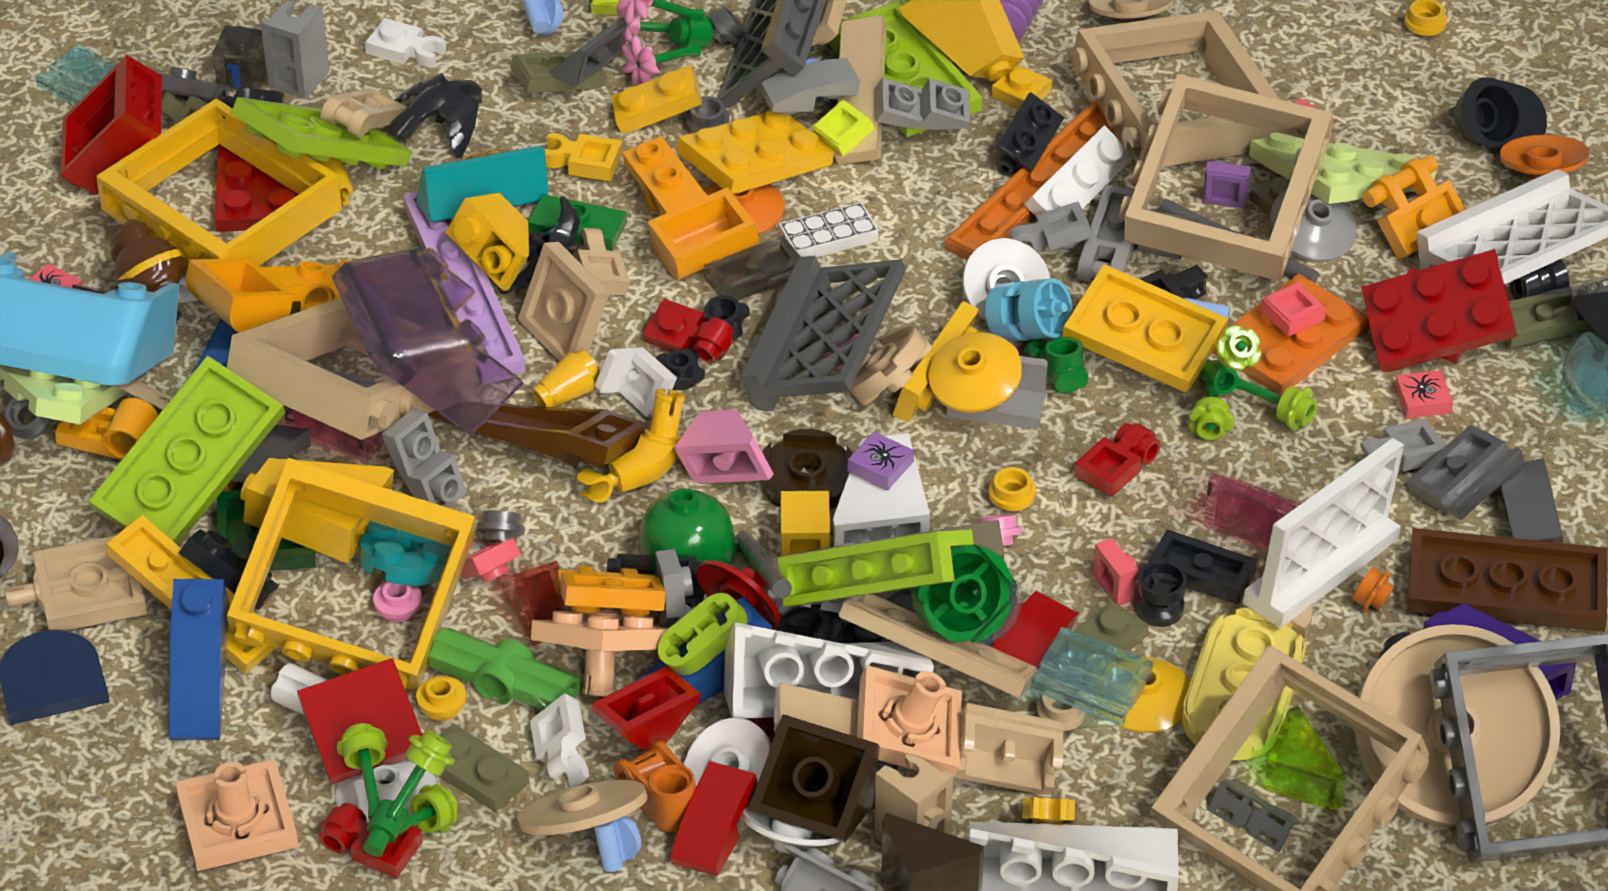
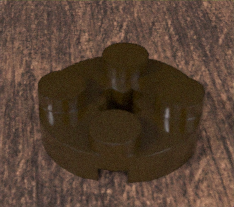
(802, 449)

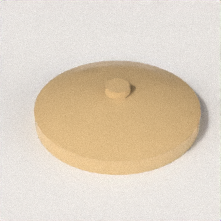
(1508, 716)

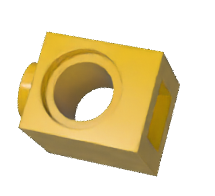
(804, 521)

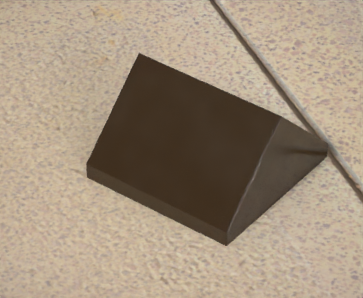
(817, 779)
(927, 859)

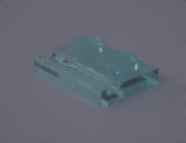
(74, 74)
(1092, 676)

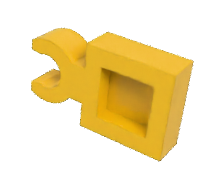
(587, 157)
(1048, 810)

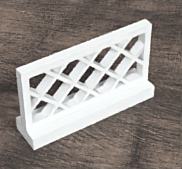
(1519, 214)
(1328, 537)

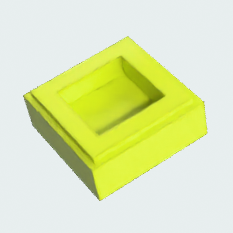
(843, 127)

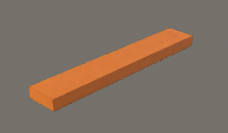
(1006, 206)

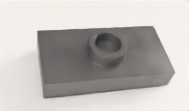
(184, 83)

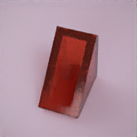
(533, 593)

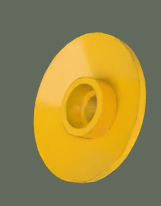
(980, 385)
(1160, 701)

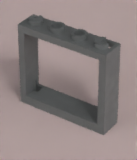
(1456, 737)

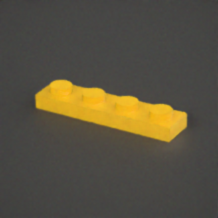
(155, 564)

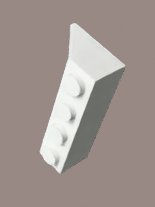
(764, 657)
(1076, 857)

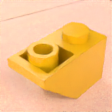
(492, 236)

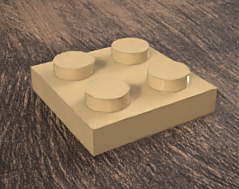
(563, 302)

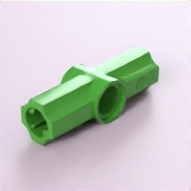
(500, 669)

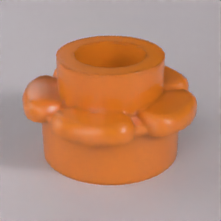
(1373, 590)

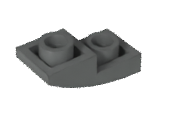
(279, 444)
(1531, 504)

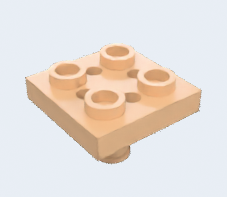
(601, 638)
(913, 715)
(235, 806)

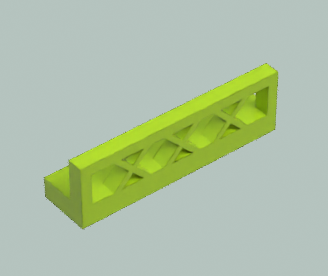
(872, 567)

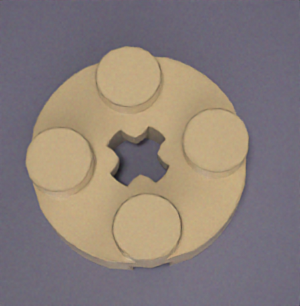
(890, 363)

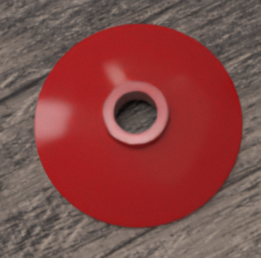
(723, 578)

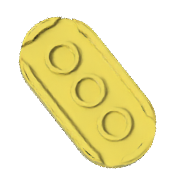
(1224, 662)

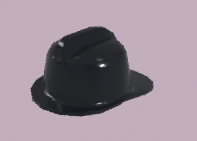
(1498, 110)

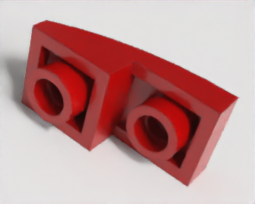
(1036, 629)
(710, 820)

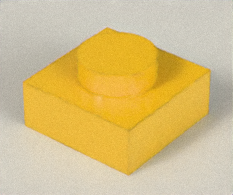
(1016, 86)

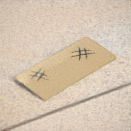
(146, 393)

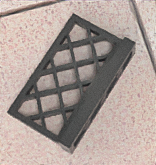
(774, 38)
(796, 323)

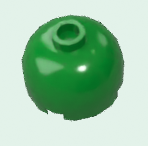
(689, 524)
(971, 604)

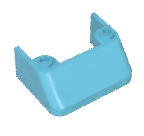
(82, 331)

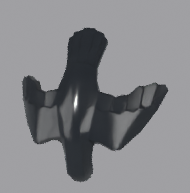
(449, 100)
(562, 232)

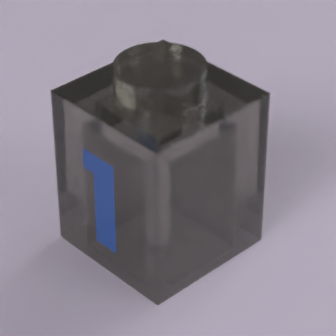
(240, 58)

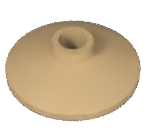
(1129, 9)

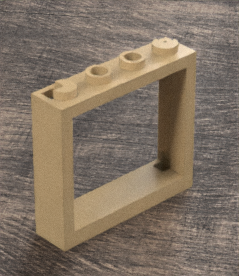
(1204, 32)
(1211, 243)
(276, 362)
(1235, 725)

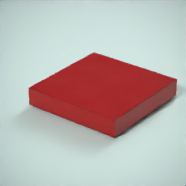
(362, 696)

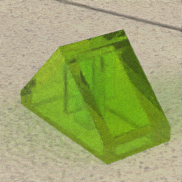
(1303, 765)

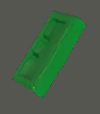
(606, 219)

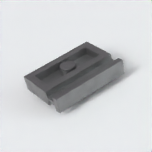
(1465, 472)

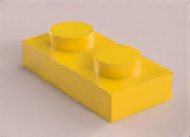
(656, 99)

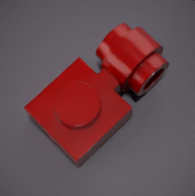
(681, 327)
(1113, 464)
(347, 828)

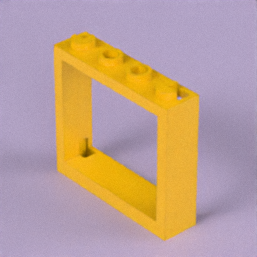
(126, 185)
(363, 501)

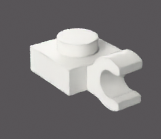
(556, 735)

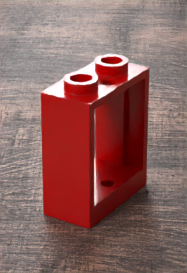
(111, 122)

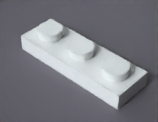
(1083, 174)

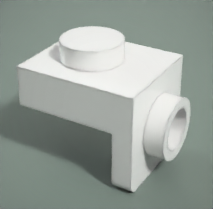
(635, 376)

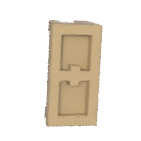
(1010, 749)
(919, 799)

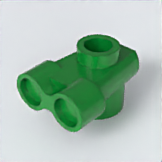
(1064, 362)

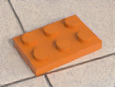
(1294, 357)

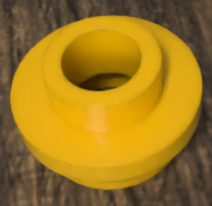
(1426, 17)
(1012, 489)
(443, 706)

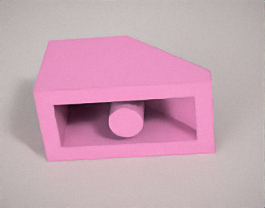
(721, 449)

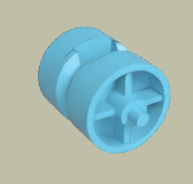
(1028, 309)

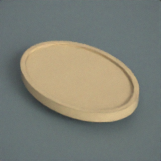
(582, 807)

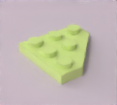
(1344, 169)
(58, 396)

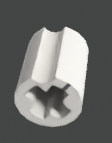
(289, 681)

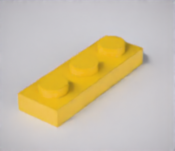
(917, 392)

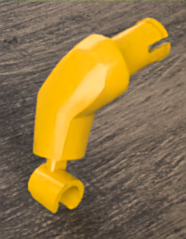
(649, 458)

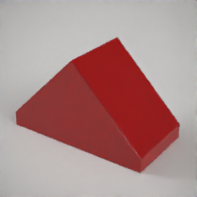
(649, 707)

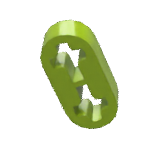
(701, 633)

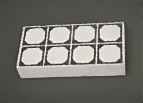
(830, 231)

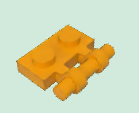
(1404, 217)
(590, 590)

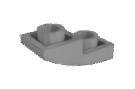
(820, 78)
(930, 108)
(421, 463)

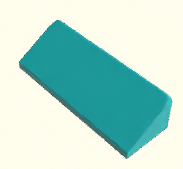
(514, 174)

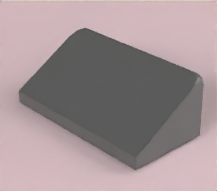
(592, 55)

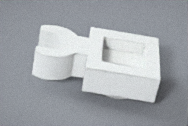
(400, 41)

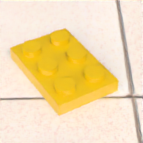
(755, 151)
(1145, 328)

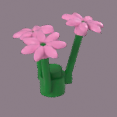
(689, 31)

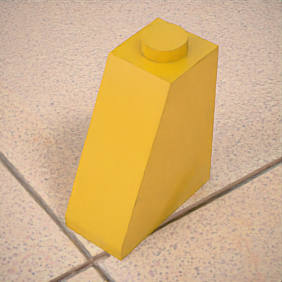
(969, 33)
(309, 523)

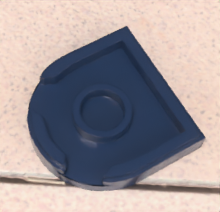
(51, 676)

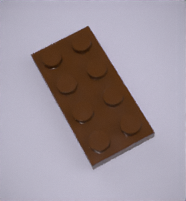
(1509, 578)

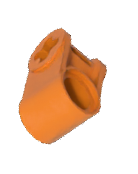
(666, 783)

